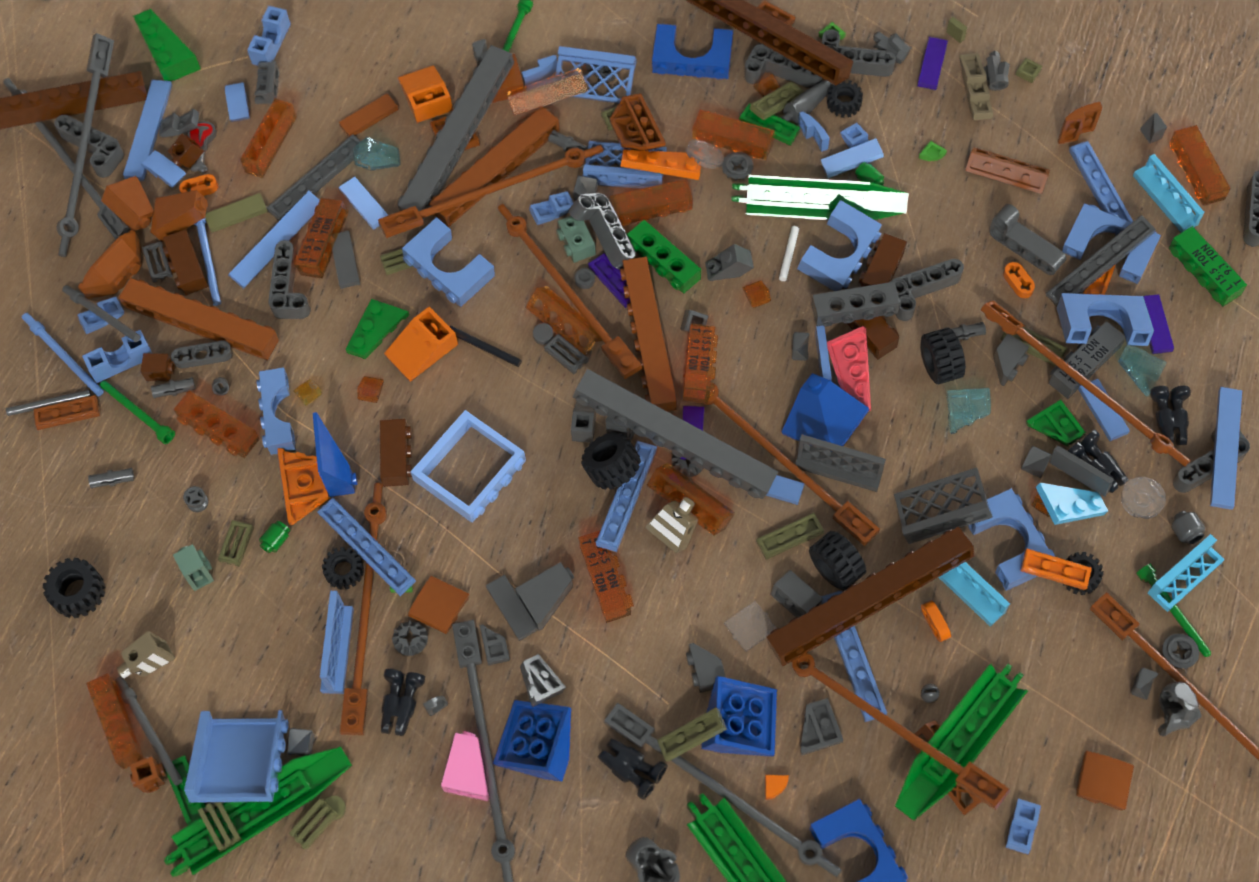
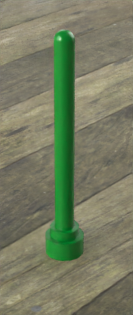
(524, 7)
(163, 433)
(1148, 574)

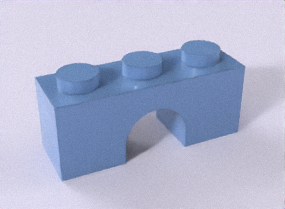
(274, 30)
(107, 364)

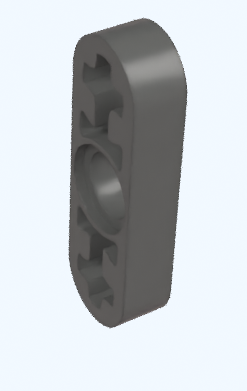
(194, 349)

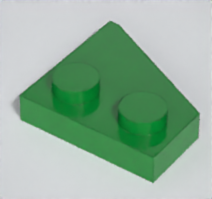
(1057, 424)

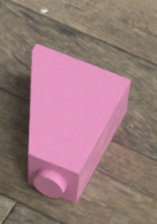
(465, 768)

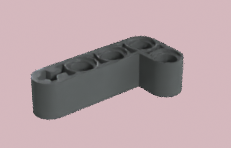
(767, 60)
(865, 60)
(105, 149)
(1251, 222)
(606, 225)
(1024, 242)
(947, 274)
(286, 279)
(1198, 477)

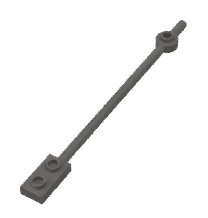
(99, 65)
(108, 218)
(469, 656)
(640, 733)

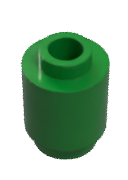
(869, 173)
(274, 537)

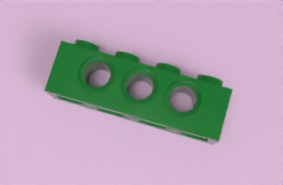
(661, 247)

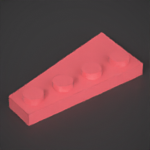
(850, 364)

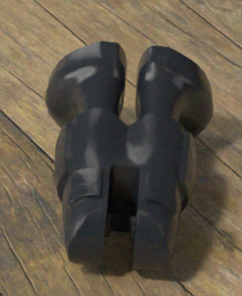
(1172, 420)
(1102, 461)
(399, 707)
(628, 761)

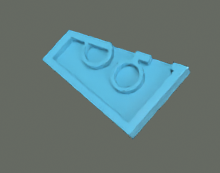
(1070, 504)

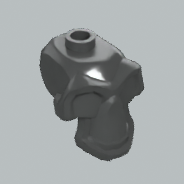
(1179, 708)
(652, 862)

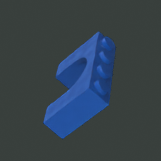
(712, 65)
(856, 822)

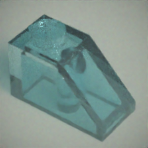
(375, 155)

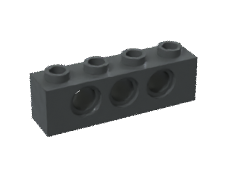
(864, 296)

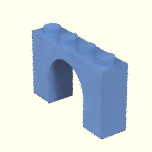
(1093, 222)
(836, 272)
(457, 285)
(1127, 311)
(1008, 511)

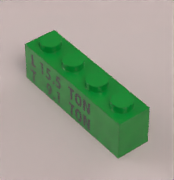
(1207, 266)

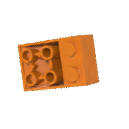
(426, 93)
(421, 344)

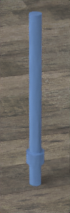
(208, 262)
(39, 330)

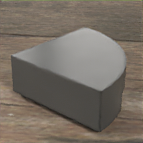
(435, 705)

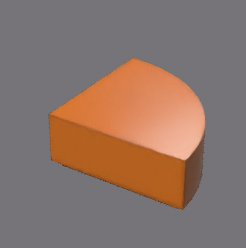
(775, 785)

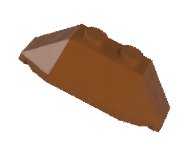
(636, 125)
(113, 267)

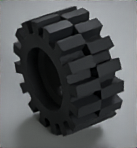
(844, 108)
(1096, 573)
(347, 579)

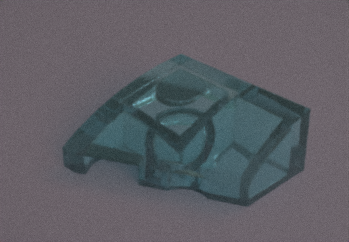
(1141, 367)
(967, 406)

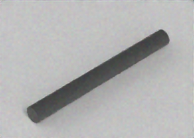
(37, 404)

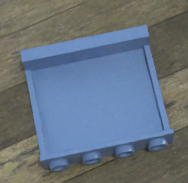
(236, 759)

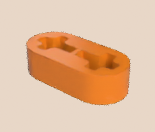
(200, 184)
(1019, 279)
(935, 621)

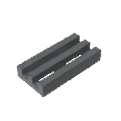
(161, 274)
(577, 364)

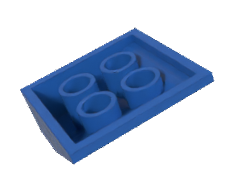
(824, 412)
(331, 463)
(748, 716)
(536, 740)

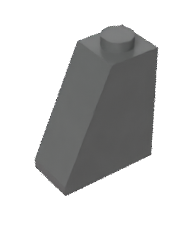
(545, 593)

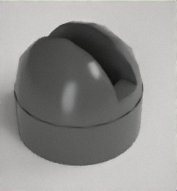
(216, 387)
(930, 697)

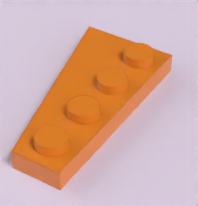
(662, 162)

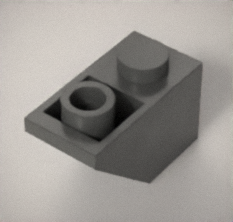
(729, 263)
(1008, 357)
(583, 423)
(705, 666)

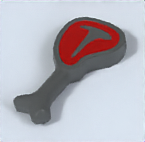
(203, 136)

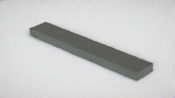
(315, 178)
(1103, 259)

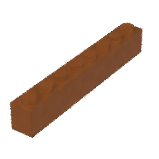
(498, 162)
(199, 318)
(648, 333)

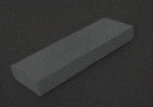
(345, 261)
(1081, 471)
(511, 607)

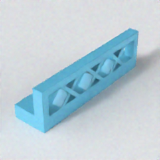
(1167, 195)
(1183, 566)
(976, 593)

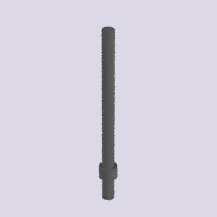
(79, 298)
(129, 697)

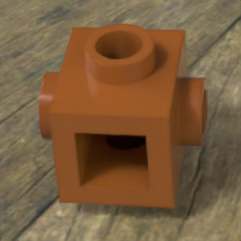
(147, 774)

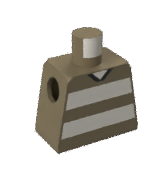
(674, 524)
(145, 656)

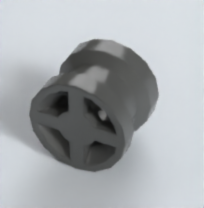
(193, 494)

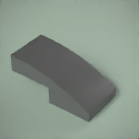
(176, 125)

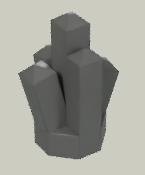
(894, 45)
(996, 72)

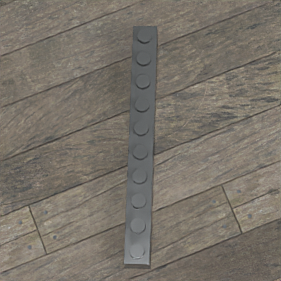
(458, 129)
(674, 434)

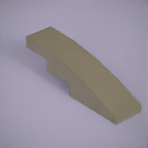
(975, 86)

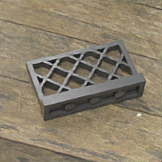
(839, 463)
(945, 518)

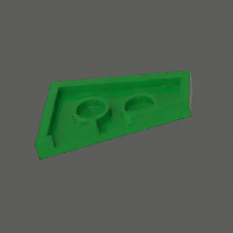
(373, 327)

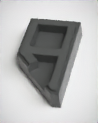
(494, 646)

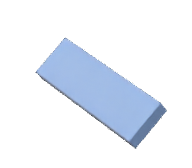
(852, 158)
(363, 202)

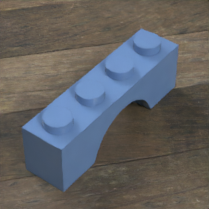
(273, 389)

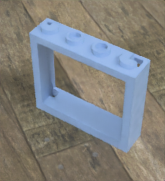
(445, 444)

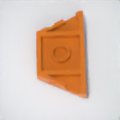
(301, 484)

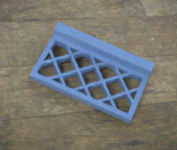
(601, 59)
(618, 175)
(336, 645)

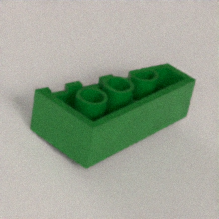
(168, 51)

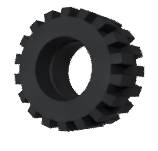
(943, 355)
(610, 460)
(837, 560)
(63, 576)

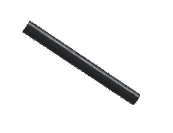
(486, 347)

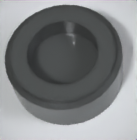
(584, 278)
(543, 333)

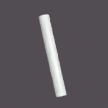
(788, 253)

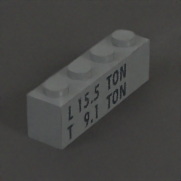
(1088, 358)

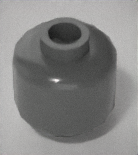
(1188, 527)

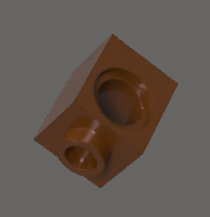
(185, 151)
(157, 367)

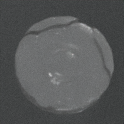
(705, 154)
(1143, 497)

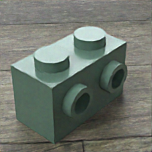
(576, 239)
(194, 566)

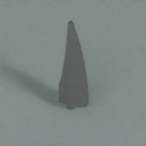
(806, 101)

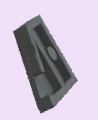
(540, 680)
(819, 728)

